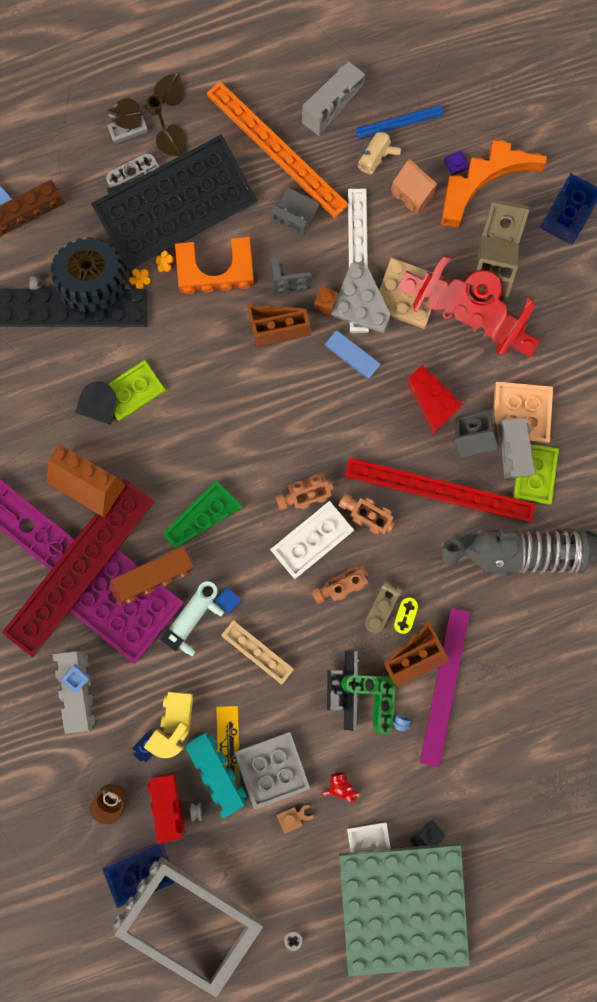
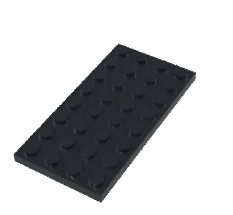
(174, 202)

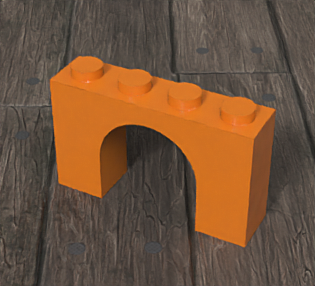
(237, 276)

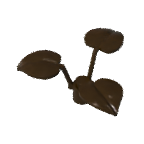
(169, 90)

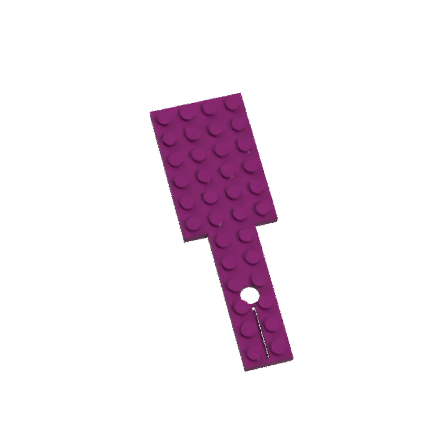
(126, 628)

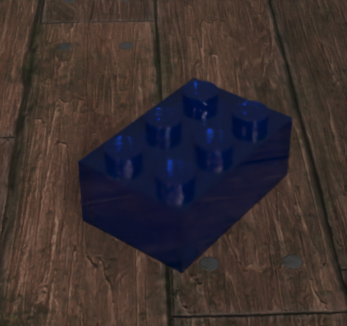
(571, 209)
(127, 872)

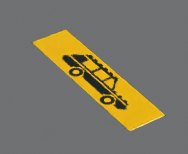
(228, 737)

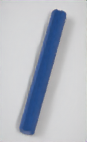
(399, 121)

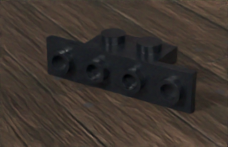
(339, 699)

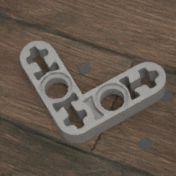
(132, 164)

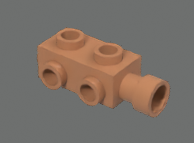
(306, 492)
(372, 516)
(344, 585)

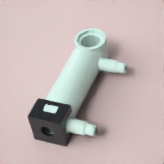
(189, 617)

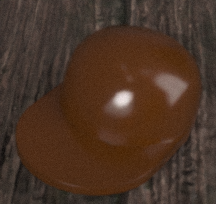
(108, 804)

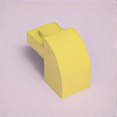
(166, 746)

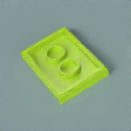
(135, 389)
(540, 486)

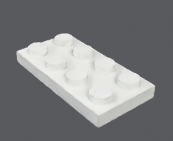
(312, 540)

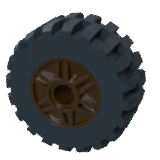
(88, 274)

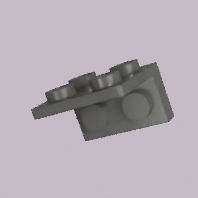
(295, 211)
(285, 283)

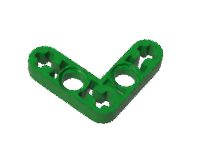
(378, 690)

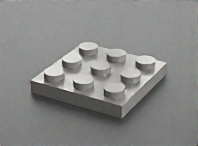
(272, 770)

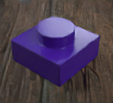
(456, 163)

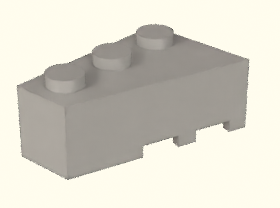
(516, 448)

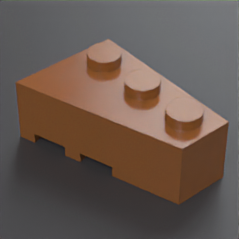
(278, 324)

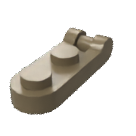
(382, 608)

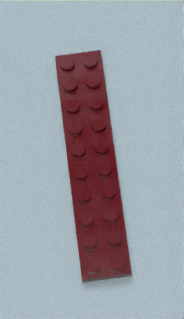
(77, 570)

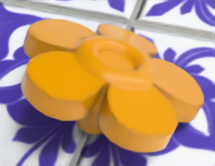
(164, 262)
(140, 278)

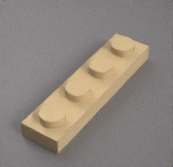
(257, 652)

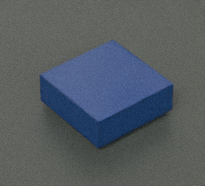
(227, 600)

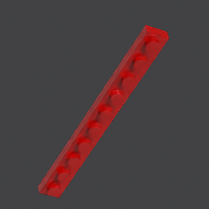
(440, 490)

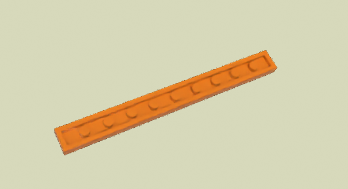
(277, 150)

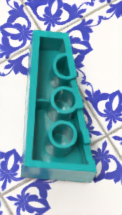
(216, 774)

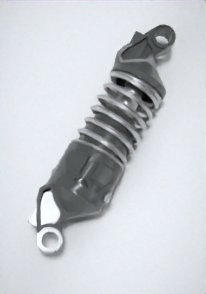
(513, 552)

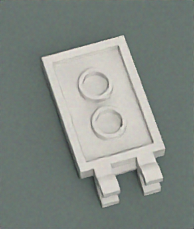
(369, 837)

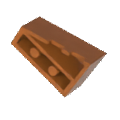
(417, 657)

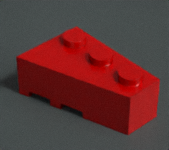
(166, 808)

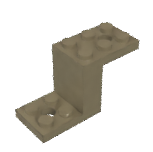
(500, 244)

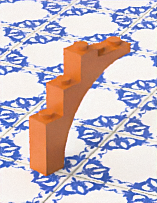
(480, 172)

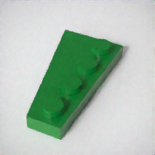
(203, 514)

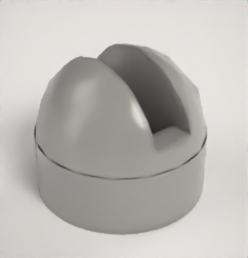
(34, 280)

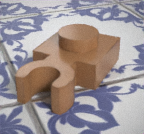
(291, 818)

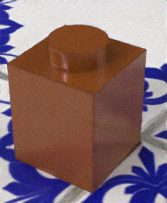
(325, 301)

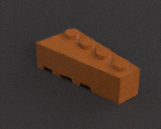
(151, 576)

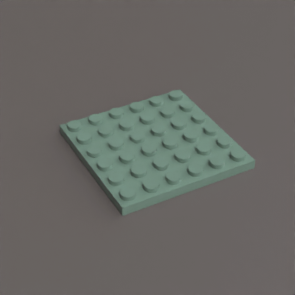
(404, 909)

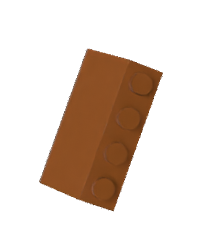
(83, 480)

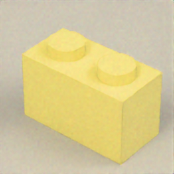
(178, 710)

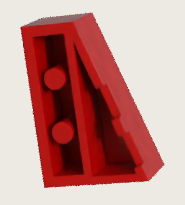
(433, 398)

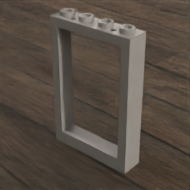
(145, 890)

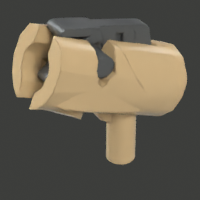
(373, 152)

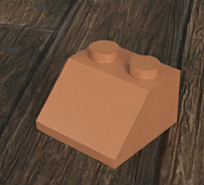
(413, 187)

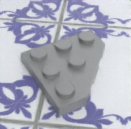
(361, 301)

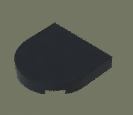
(98, 402)

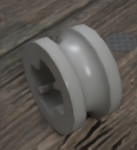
(196, 812)
(294, 947)

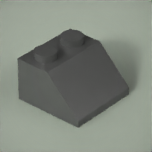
(476, 433)

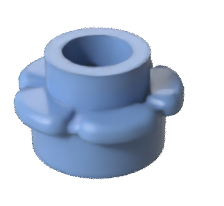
(401, 723)

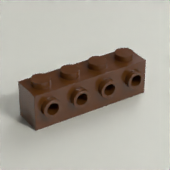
(29, 206)

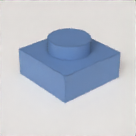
(75, 678)

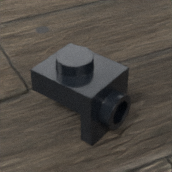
(429, 835)

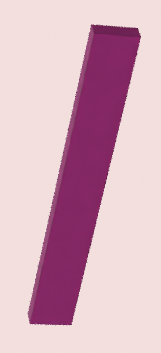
(444, 688)

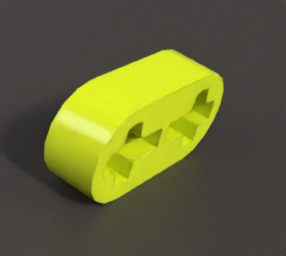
(401, 614)

